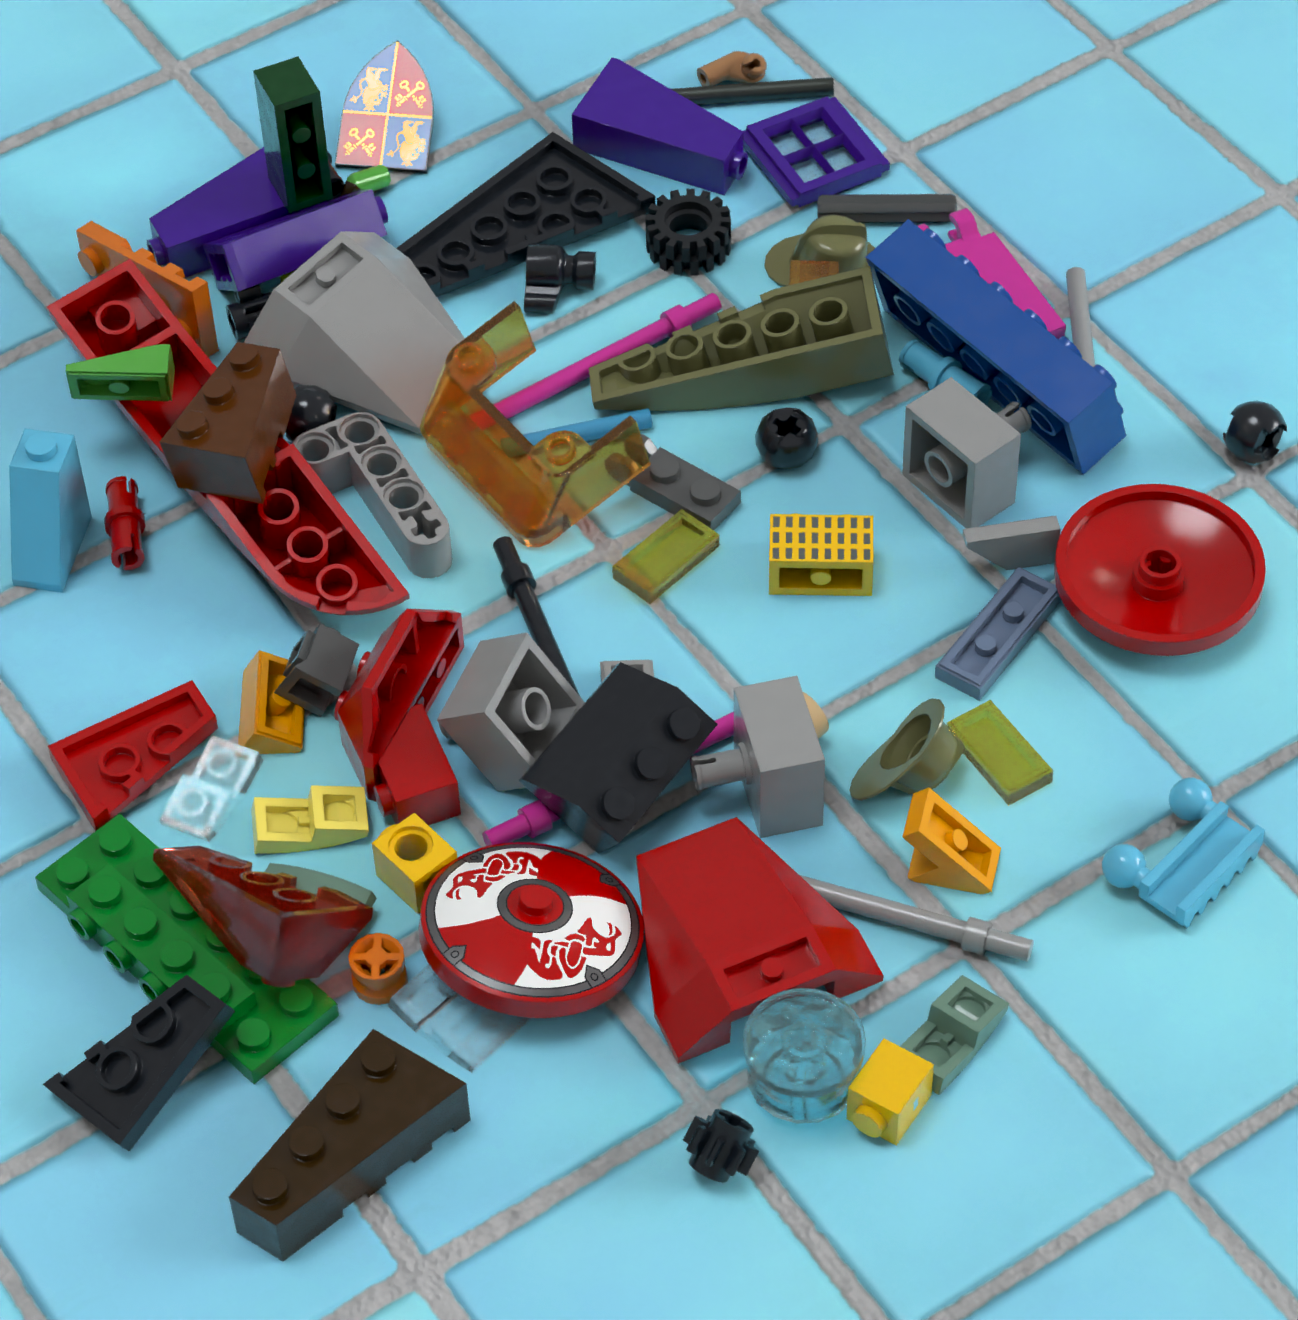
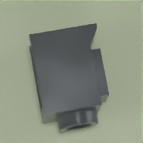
(317, 668)

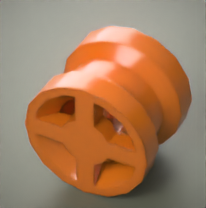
(366, 961)

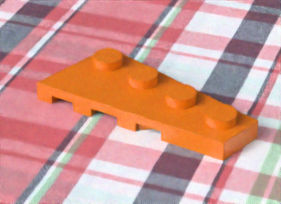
(186, 299)

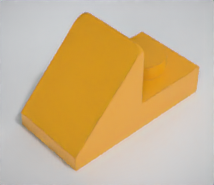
(948, 846)

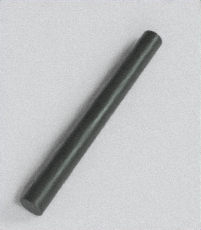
(758, 91)

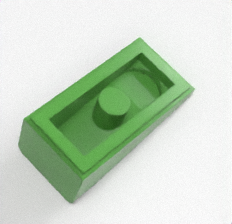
(127, 375)

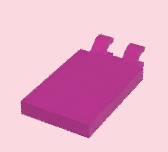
(998, 265)

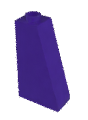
(657, 130)
(219, 208)
(289, 241)

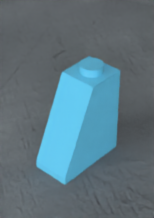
(46, 509)

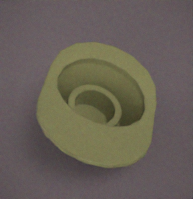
(825, 239)
(913, 757)

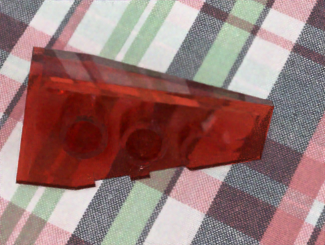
(263, 915)

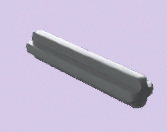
(888, 207)

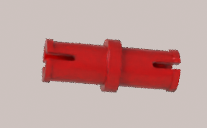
(124, 523)

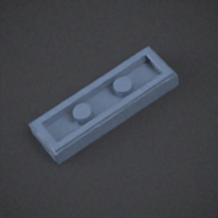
(998, 633)

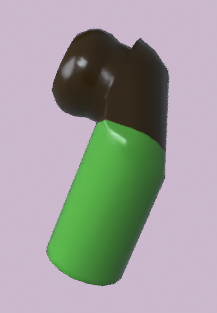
(371, 178)

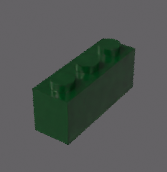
(293, 134)

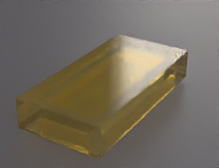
(665, 556)
(1000, 752)

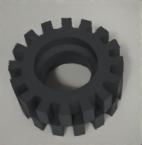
(688, 250)

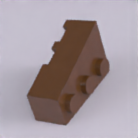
(232, 426)

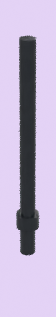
(521, 585)

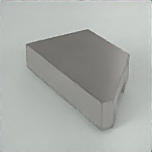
(1016, 543)

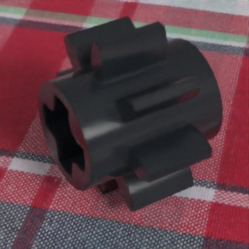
(245, 310)
(721, 1145)

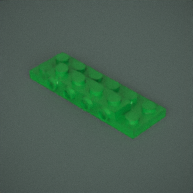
(152, 931)

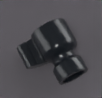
(550, 270)

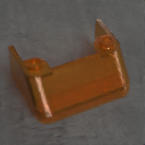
(526, 487)

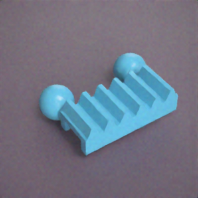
(1196, 865)

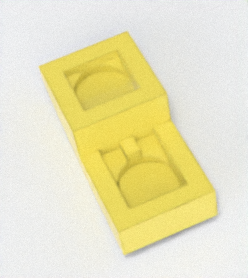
(299, 824)

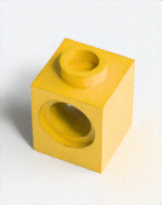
(410, 841)

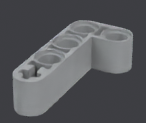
(363, 454)

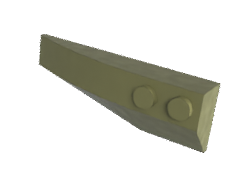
(781, 349)

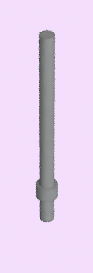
(973, 934)

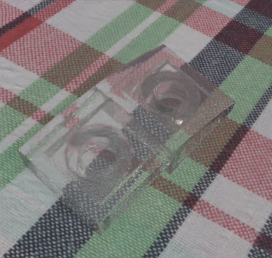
(213, 791)

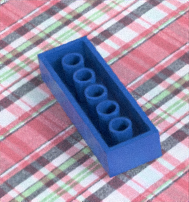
(998, 343)

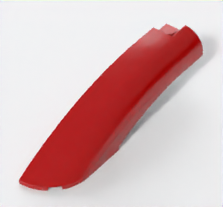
(300, 531)

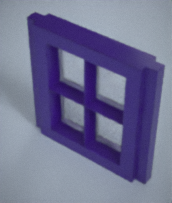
(814, 151)

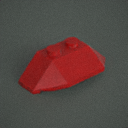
(399, 673)

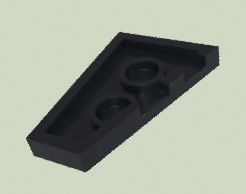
(139, 1069)

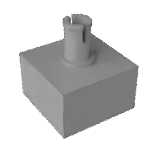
(963, 452)
(508, 708)
(772, 756)

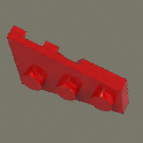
(131, 750)

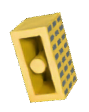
(821, 554)

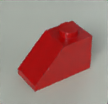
(416, 774)

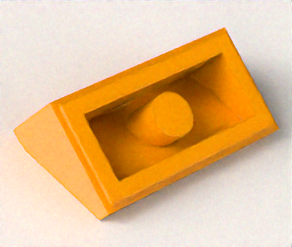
(266, 719)

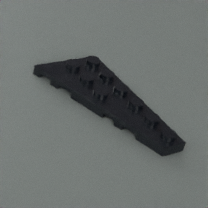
(539, 198)

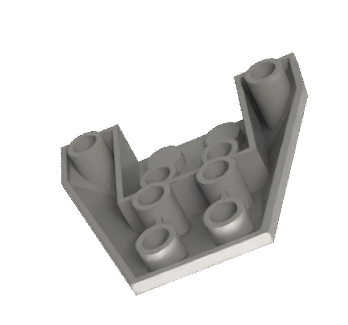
(360, 328)

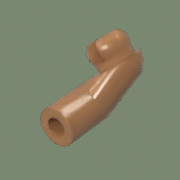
(733, 67)

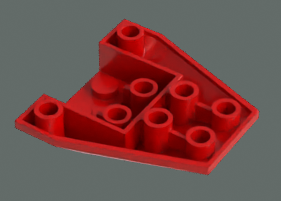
(733, 929)

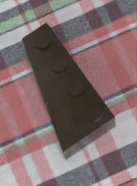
(345, 1143)

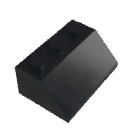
(617, 755)

